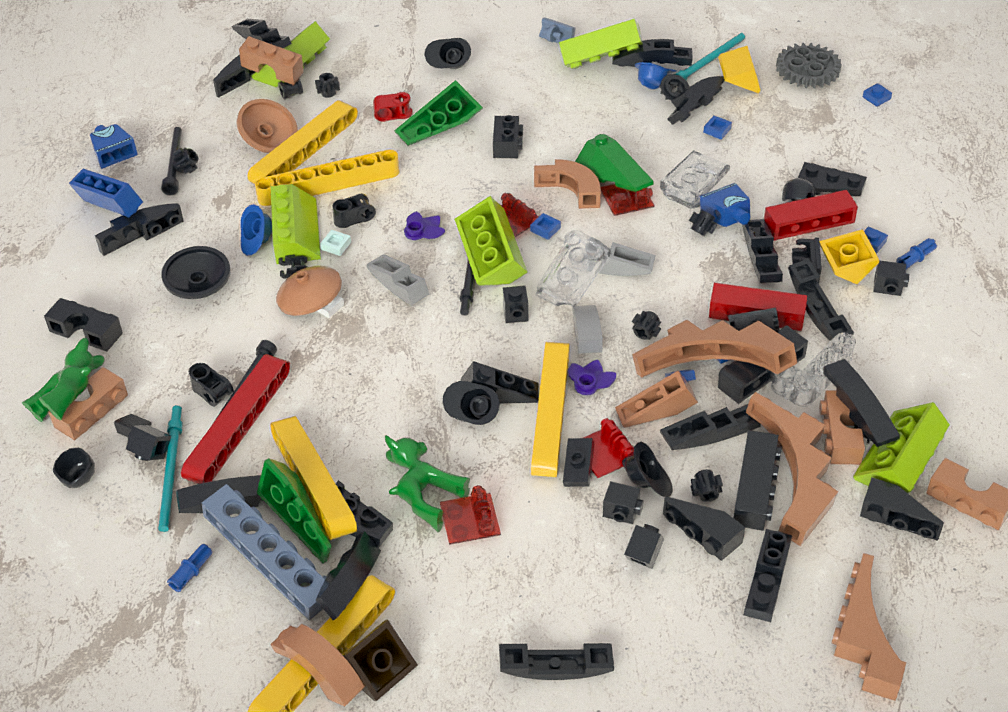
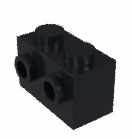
(507, 136)

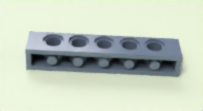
(227, 502)

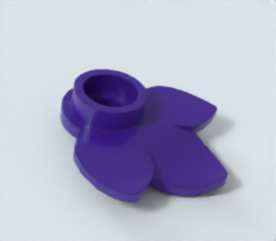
(423, 227)
(590, 377)

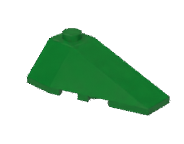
(443, 112)
(612, 163)
(289, 500)

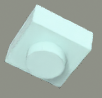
(335, 242)

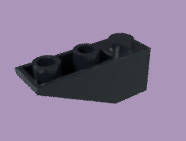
(507, 386)
(896, 508)
(708, 526)

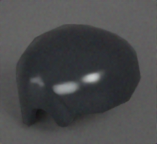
(798, 189)
(74, 467)

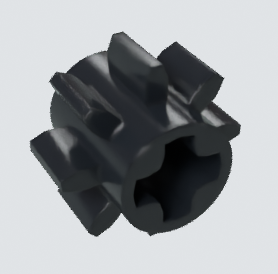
(327, 85)
(185, 160)
(703, 222)
(646, 325)
(706, 485)

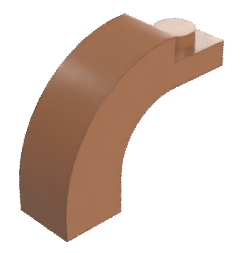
(573, 177)
(321, 660)

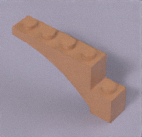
(863, 639)

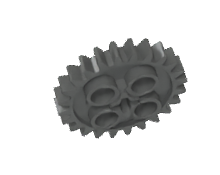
(808, 65)

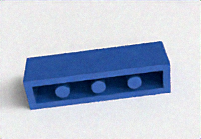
(106, 192)

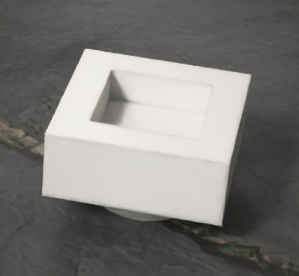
(332, 307)

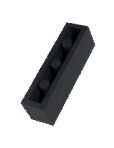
(743, 378)
(756, 479)

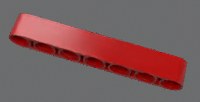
(235, 420)

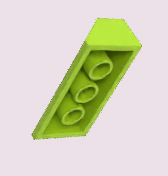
(305, 43)
(601, 43)
(294, 223)
(490, 244)
(905, 459)

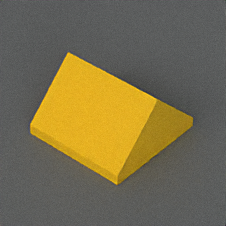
(739, 69)
(850, 255)

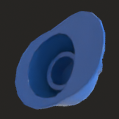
(651, 74)
(255, 229)

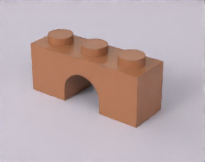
(285, 63)
(105, 393)
(842, 443)
(950, 487)

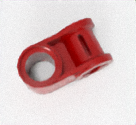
(390, 106)

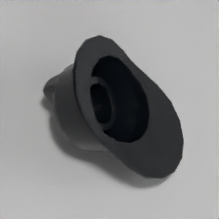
(448, 53)
(471, 402)
(646, 470)

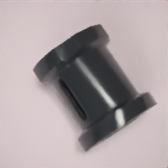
(288, 89)

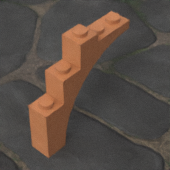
(689, 343)
(807, 464)

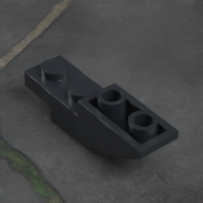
(657, 51)
(694, 97)
(144, 223)
(768, 575)

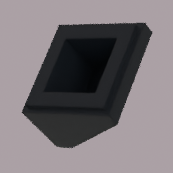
(125, 424)

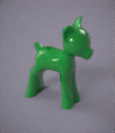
(65, 384)
(406, 454)

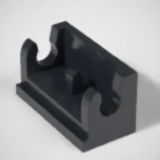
(810, 252)
(766, 316)

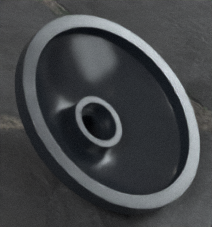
(196, 272)

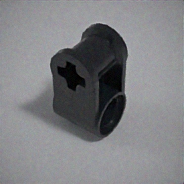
(350, 211)
(209, 383)

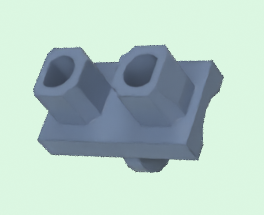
(556, 31)

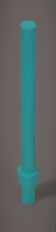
(711, 56)
(174, 429)

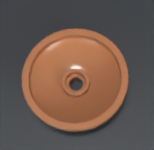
(265, 117)
(308, 290)

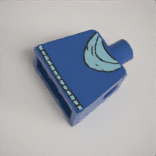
(112, 145)
(727, 205)

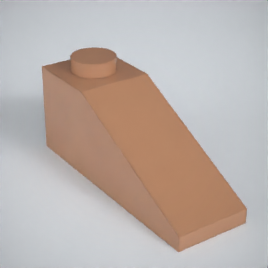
(657, 402)

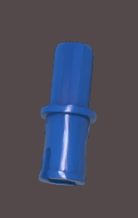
(917, 253)
(189, 568)

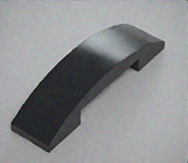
(817, 306)
(556, 664)

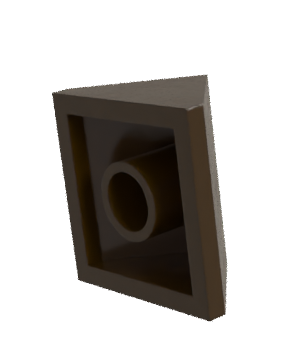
(380, 660)

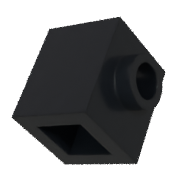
(890, 278)
(515, 304)
(148, 443)
(622, 503)
(644, 545)

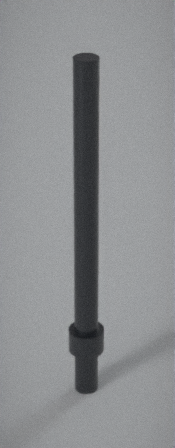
(467, 293)

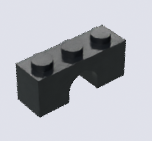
(98, 327)

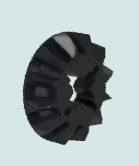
(671, 81)

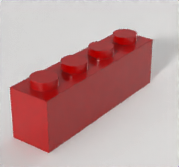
(810, 214)
(735, 299)

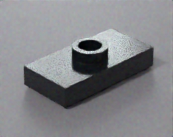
(578, 462)

